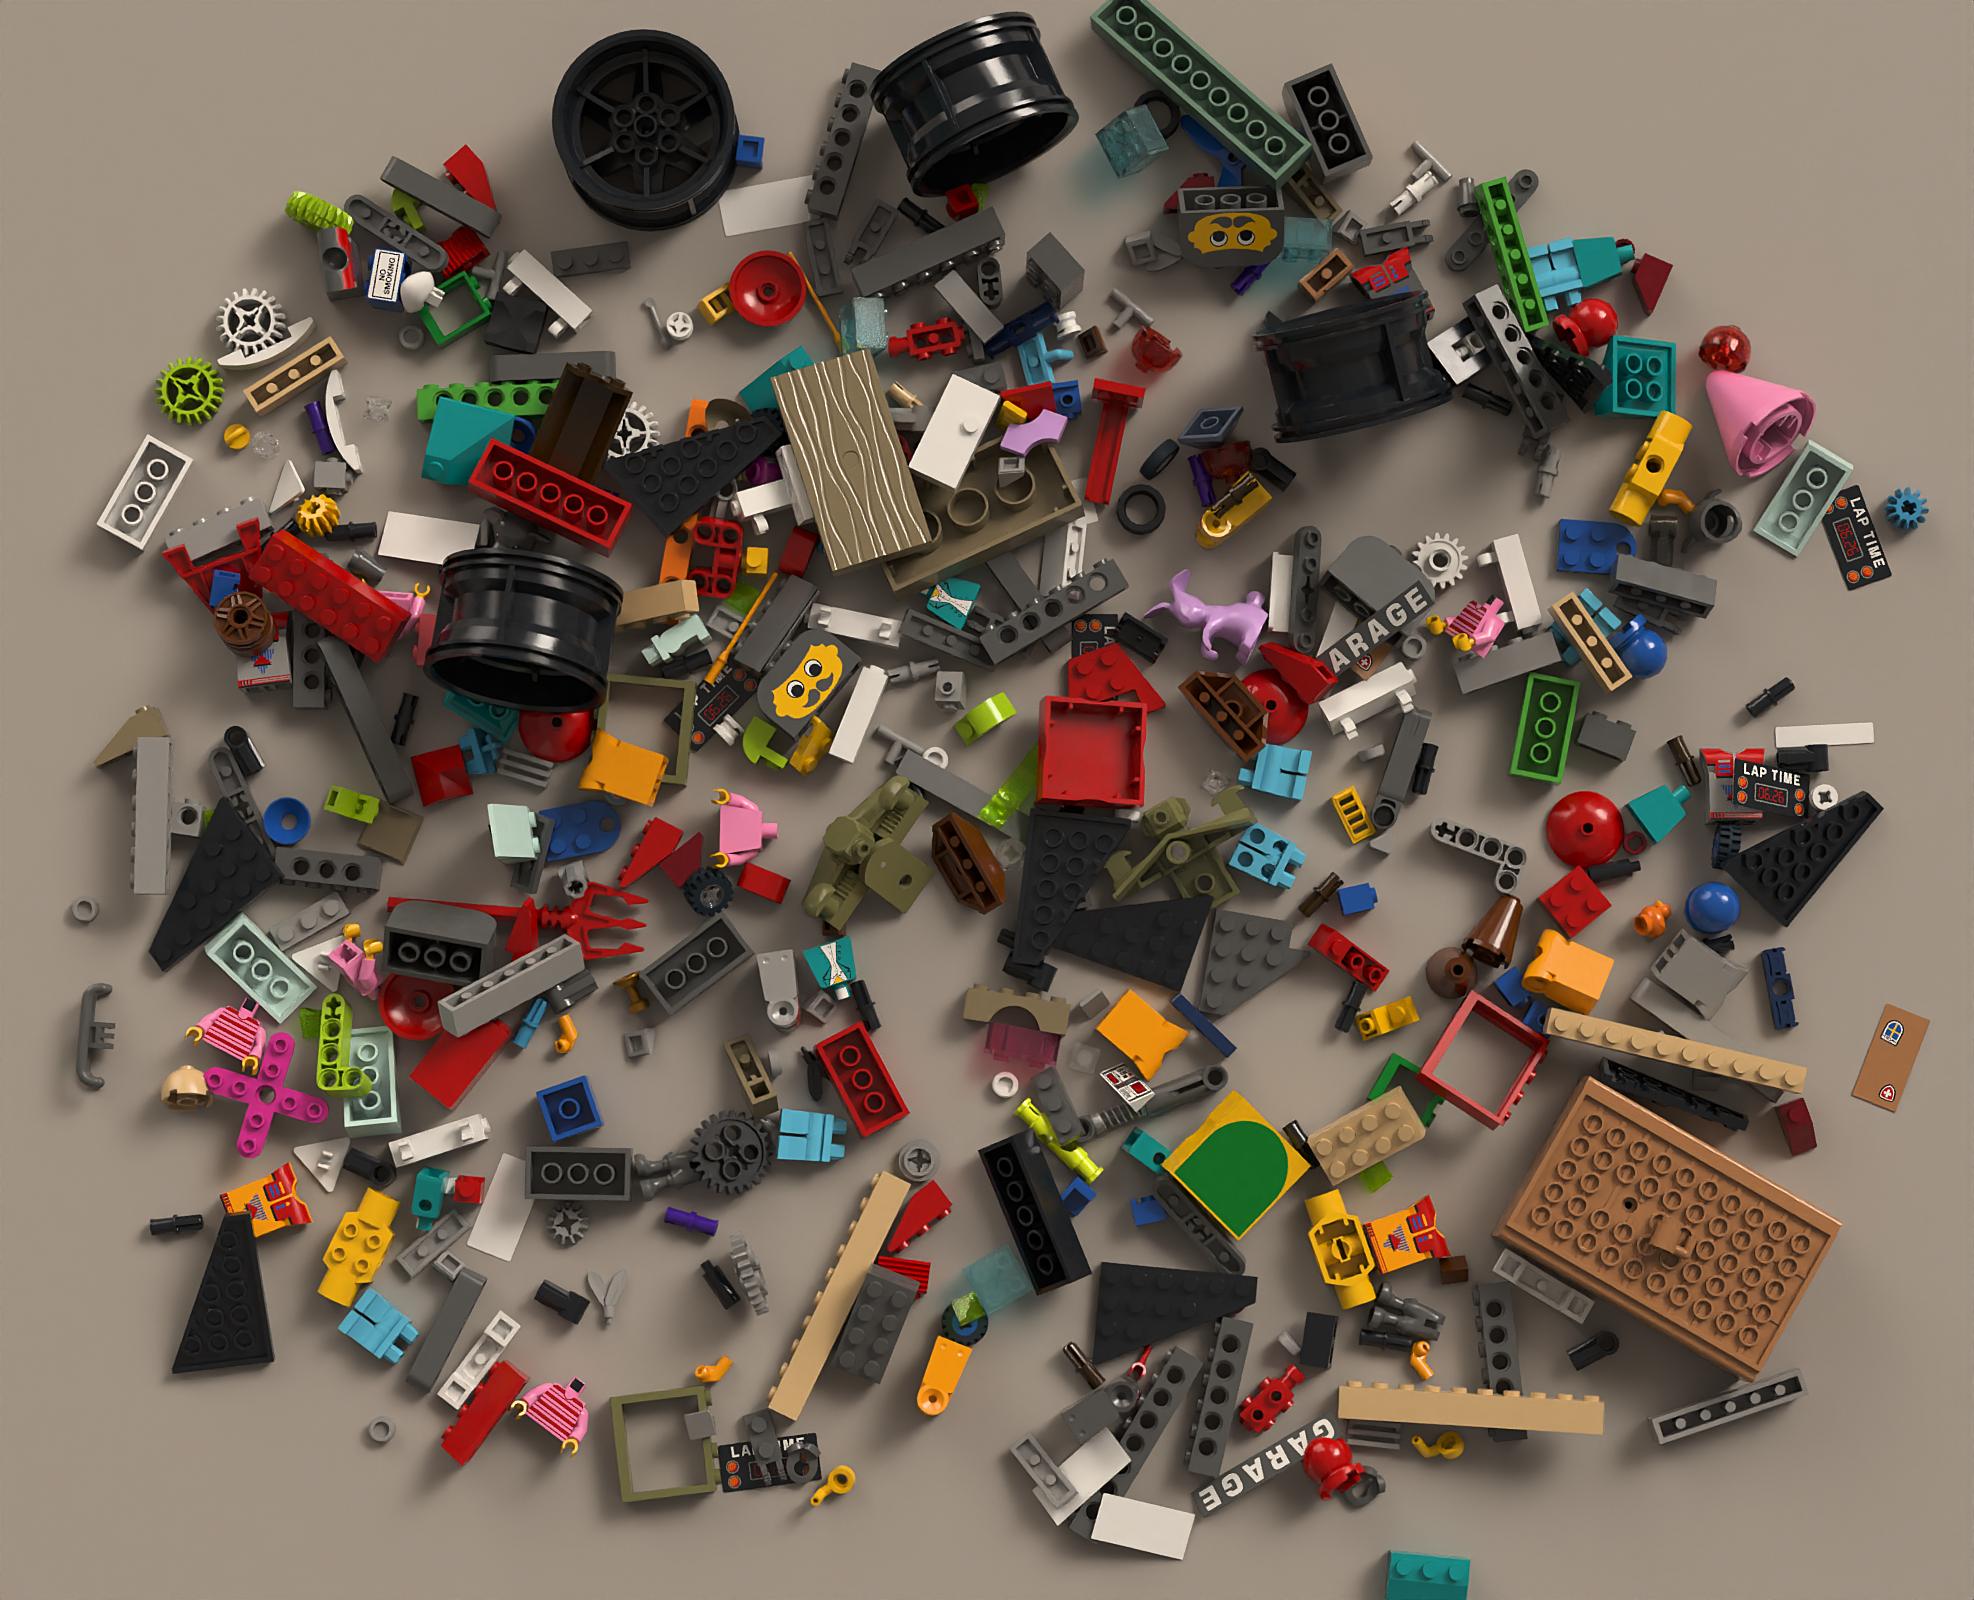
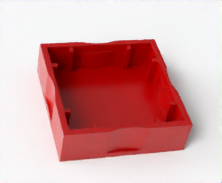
(1091, 753)

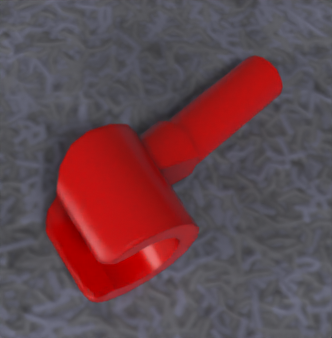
(1139, 1366)

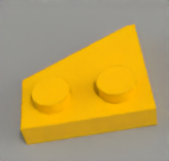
(812, 748)

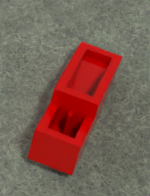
(525, 931)

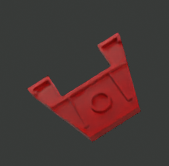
(241, 562)
(1108, 674)

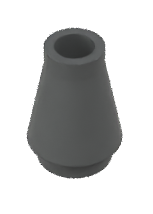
(1467, 200)
(366, 566)

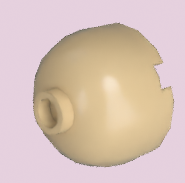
(186, 1090)

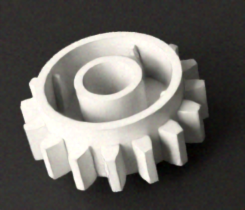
(1449, 552)

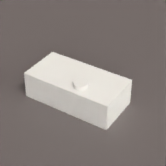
(953, 433)
(145, 492)

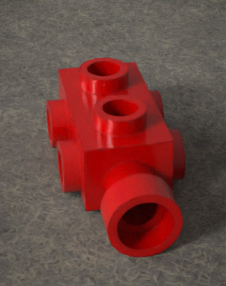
(932, 336)
(1264, 1402)

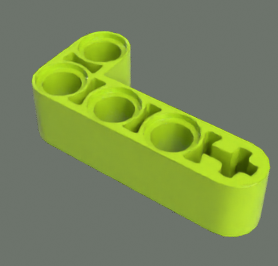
(333, 1009)

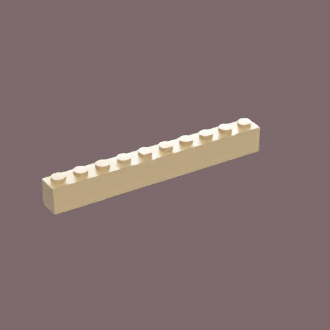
(1674, 1050)
(839, 1296)
(1471, 1409)

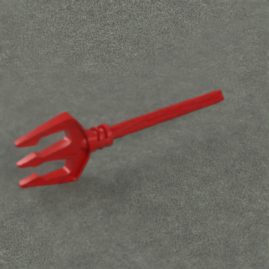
(574, 919)

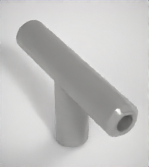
(1429, 162)
(494, 275)
(1130, 309)
(898, 743)

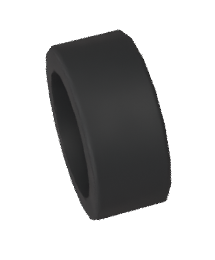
(1158, 95)
(1149, 491)

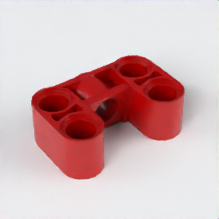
(726, 556)

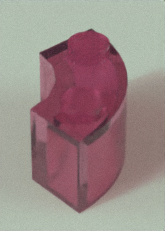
(1022, 1044)

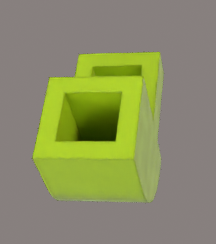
(404, 204)
(985, 718)
(756, 744)
(352, 804)

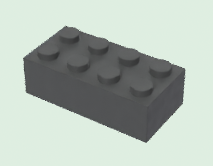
(1054, 271)
(696, 963)
(578, 1173)
(875, 1323)

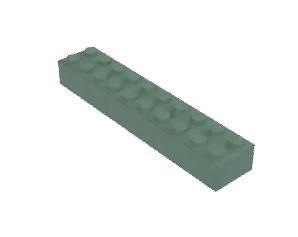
(1203, 89)

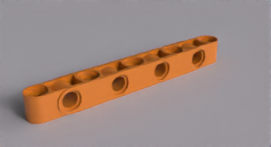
(678, 556)

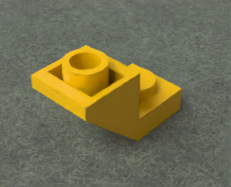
(1387, 1018)

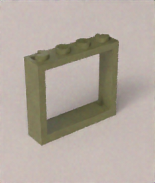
(684, 747)
(622, 1450)

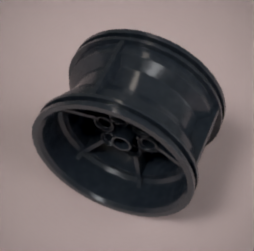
(646, 54)
(973, 103)
(1351, 367)
(524, 631)

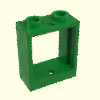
(448, 287)
(1385, 1077)

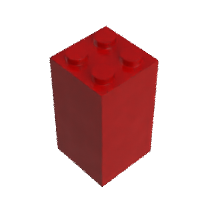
(459, 1063)

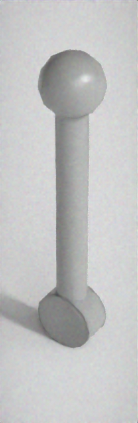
(650, 303)

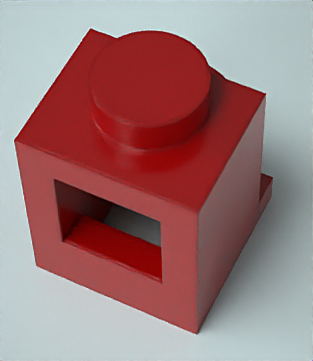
(961, 203)
(469, 1189)

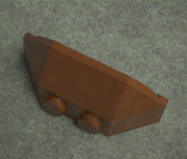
(1228, 711)
(967, 864)

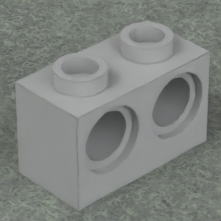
(178, 824)

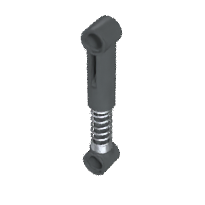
(1165, 1098)

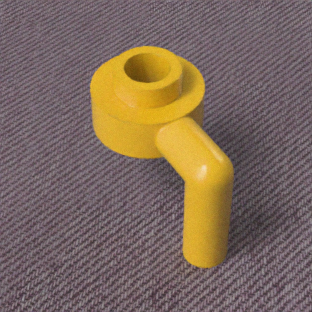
(1449, 1445)
(835, 1484)

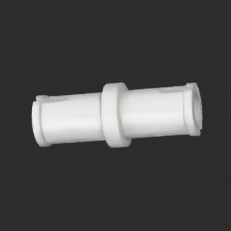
(1413, 193)

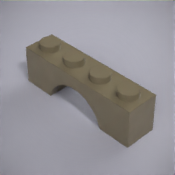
(984, 1004)

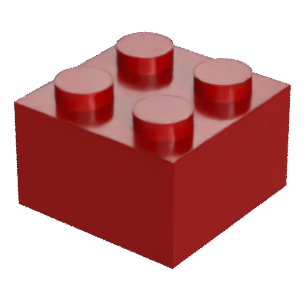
(1573, 902)

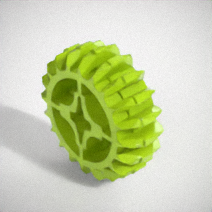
(316, 213)
(195, 383)

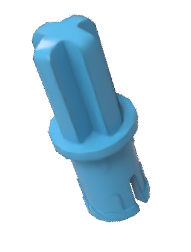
(530, 1022)

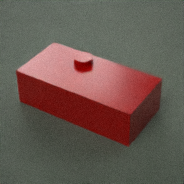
(861, 1080)

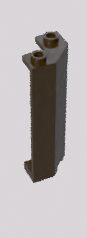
(581, 422)

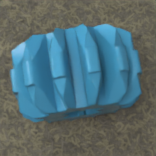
(1907, 518)

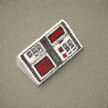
(1128, 1085)

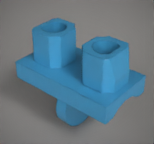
(483, 749)

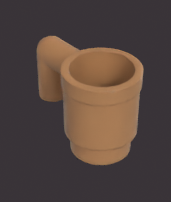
(1667, 1236)

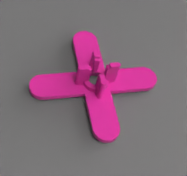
(248, 1089)

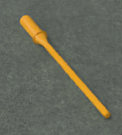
(836, 334)
(723, 657)

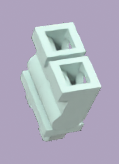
(676, 640)

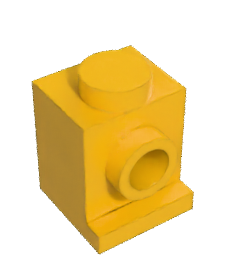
(755, 562)

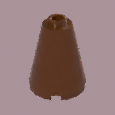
(1496, 933)
(1441, 975)

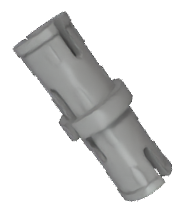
(1548, 471)
(913, 671)

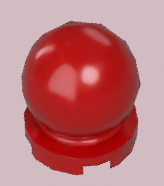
(1587, 326)
(1331, 1466)

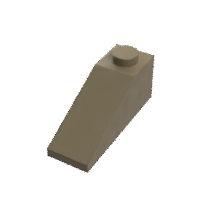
(1311, 195)
(146, 723)
(751, 1077)

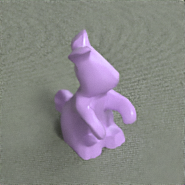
(1235, 622)

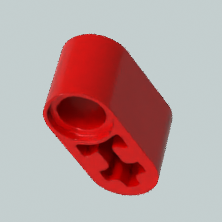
(798, 552)
(763, 883)

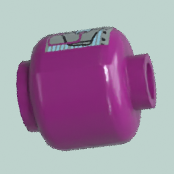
(763, 471)

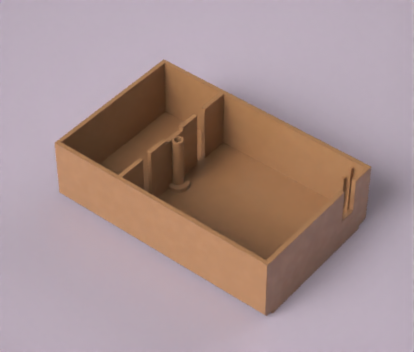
(1606, 1185)

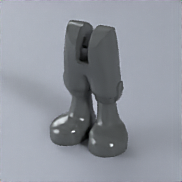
(675, 1163)
(1413, 1314)

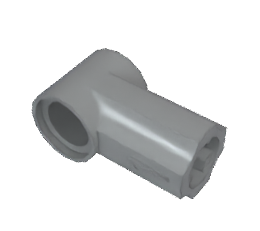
(574, 878)

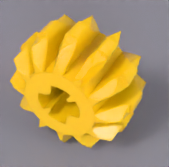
(317, 515)

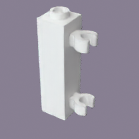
(548, 290)
(760, 501)
(1516, 584)
(854, 625)
(1369, 698)
(859, 714)
(439, 1140)

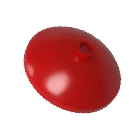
(767, 271)
(1290, 710)
(556, 743)
(1567, 835)
(402, 1014)

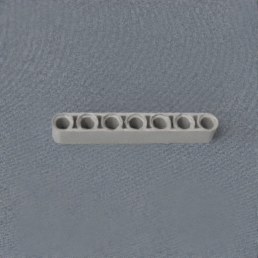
(1689, 1024)

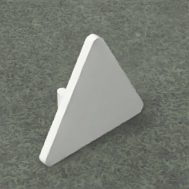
(288, 488)
(318, 964)
(324, 1159)

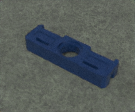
(1033, 321)
(1780, 1006)
(1201, 1023)

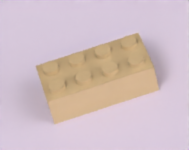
(1366, 1135)

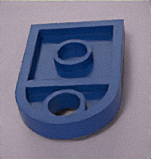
(1590, 546)
(579, 830)

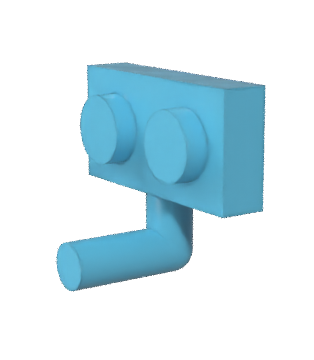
(1037, 360)

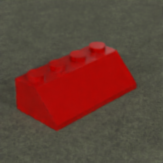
(484, 1412)

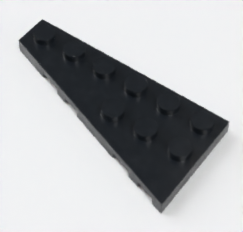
(1665, 1094)

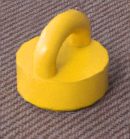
(237, 437)

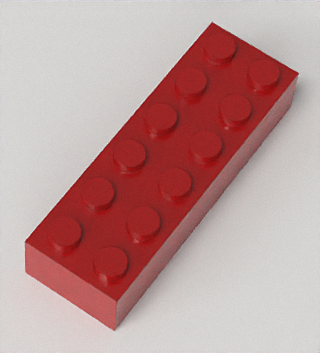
(550, 498)
(330, 595)

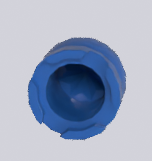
(1640, 649)
(1712, 908)

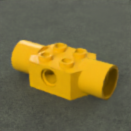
(1659, 451)
(359, 1247)
(1340, 1249)

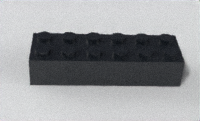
(1035, 1212)

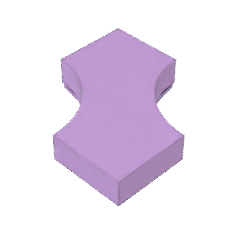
(1023, 437)

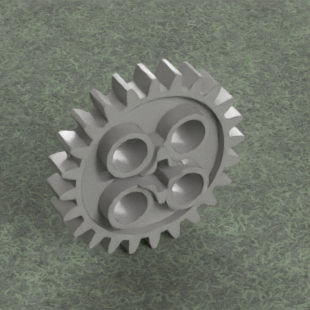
(749, 1273)

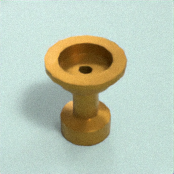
(629, 983)

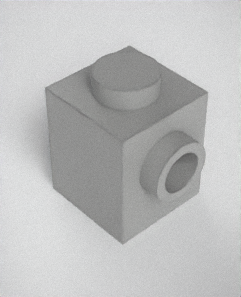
(332, 476)
(951, 691)

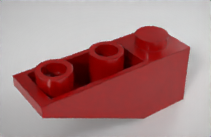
(471, 175)
(1302, 672)
(659, 842)
(1348, 957)
(923, 1207)

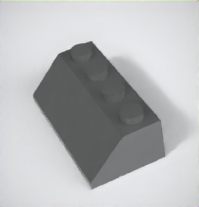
(774, 625)

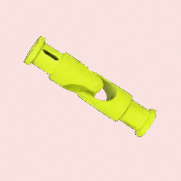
(1075, 1159)

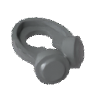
(811, 1458)
(1378, 1486)

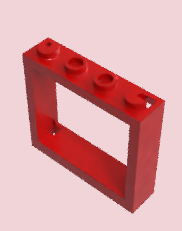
(1508, 1024)

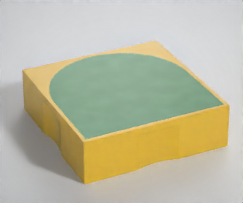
(1236, 1165)

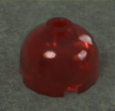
(1726, 348)
(1153, 351)
(1228, 461)

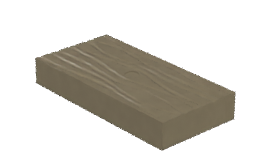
(851, 462)
(984, 517)

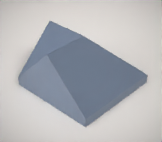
(1211, 427)

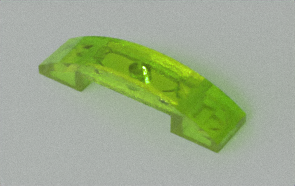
(1013, 791)

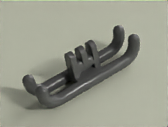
(91, 1034)

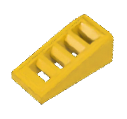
(708, 312)
(1010, 414)
(1361, 811)

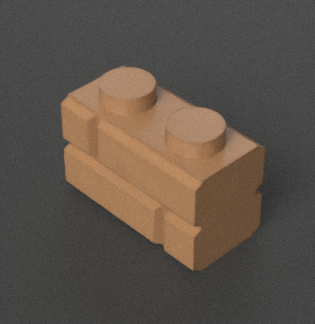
(1325, 276)

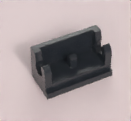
(1139, 638)
(1319, 1340)

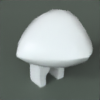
(418, 289)

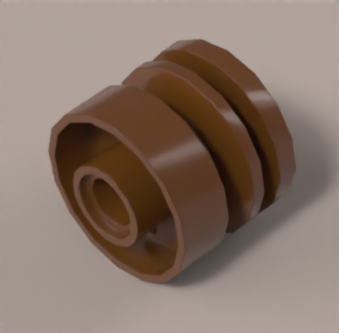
(245, 624)

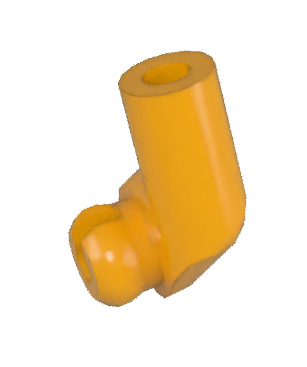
(1673, 496)
(568, 1036)
(1418, 1359)
(713, 1373)

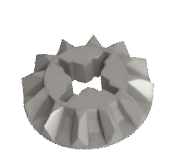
(910, 1150)
(557, 1216)

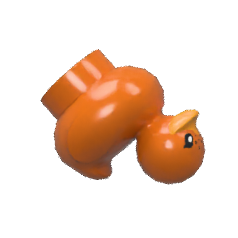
(1652, 920)

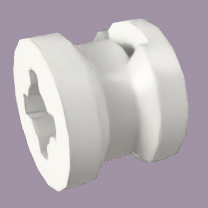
(679, 321)
(1067, 326)
(729, 730)
(1819, 801)

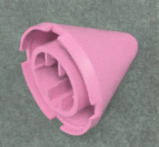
(1757, 420)

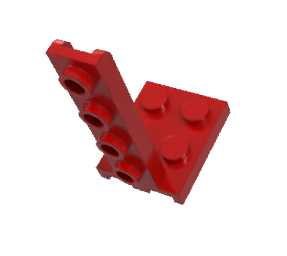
(1116, 401)

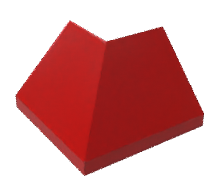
(1031, 399)
(441, 775)

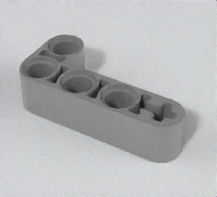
(1476, 850)

